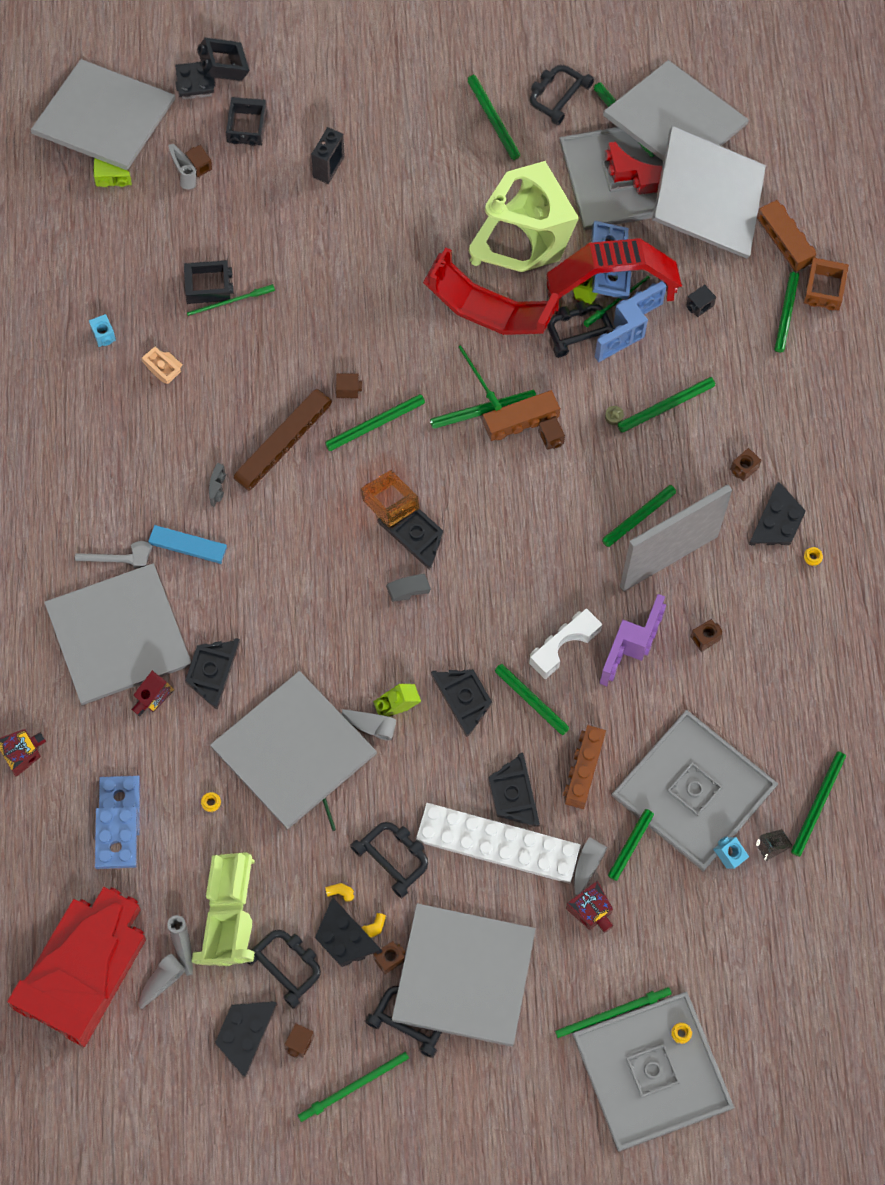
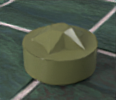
(614, 415)

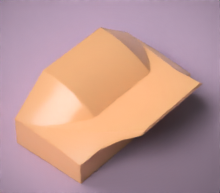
(162, 364)

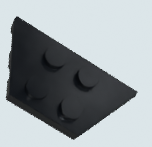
(779, 519)
(417, 535)
(211, 669)
(464, 696)
(513, 793)
(344, 937)
(244, 1032)

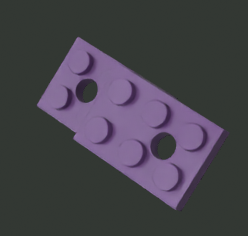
(633, 640)

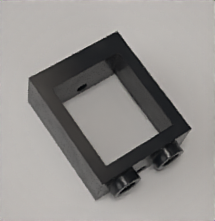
(235, 71)
(246, 106)
(328, 156)
(210, 295)

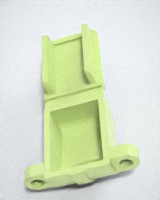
(227, 924)

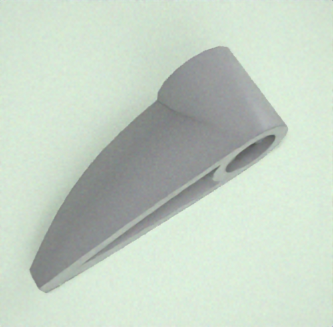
(184, 168)
(374, 724)
(587, 864)
(181, 942)
(164, 976)

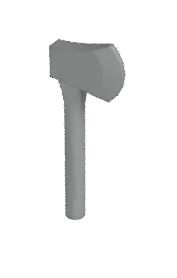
(139, 558)

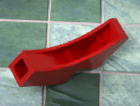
(625, 168)

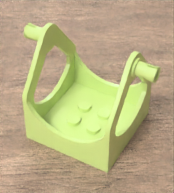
(537, 209)

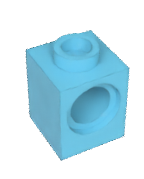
(102, 324)
(738, 852)

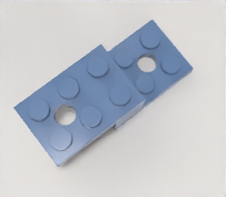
(601, 282)
(630, 321)
(117, 822)

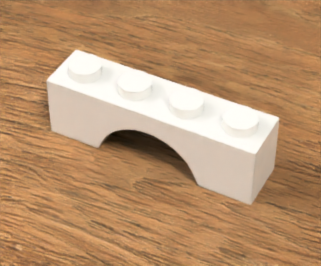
(582, 627)

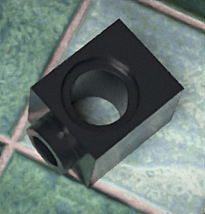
(700, 301)

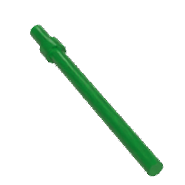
(649, 998)
(317, 1107)

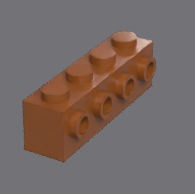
(786, 235)
(521, 415)
(585, 767)

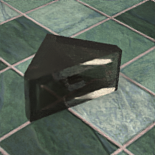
(773, 844)

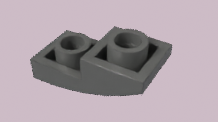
(215, 488)
(406, 587)

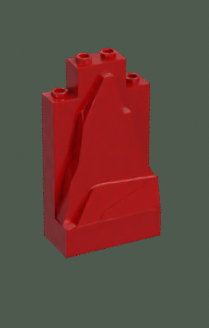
(82, 966)

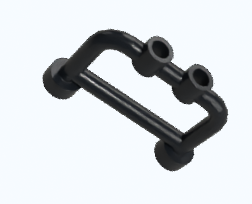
(548, 77)
(581, 309)
(401, 835)
(308, 957)
(375, 1021)

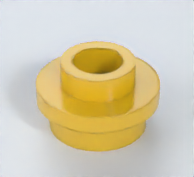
(813, 551)
(210, 796)
(681, 1027)

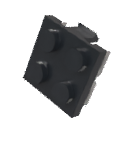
(192, 81)

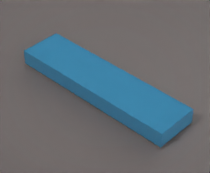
(187, 544)

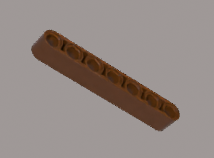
(282, 439)

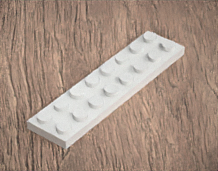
(498, 843)

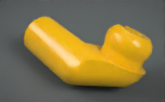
(342, 889)
(375, 928)

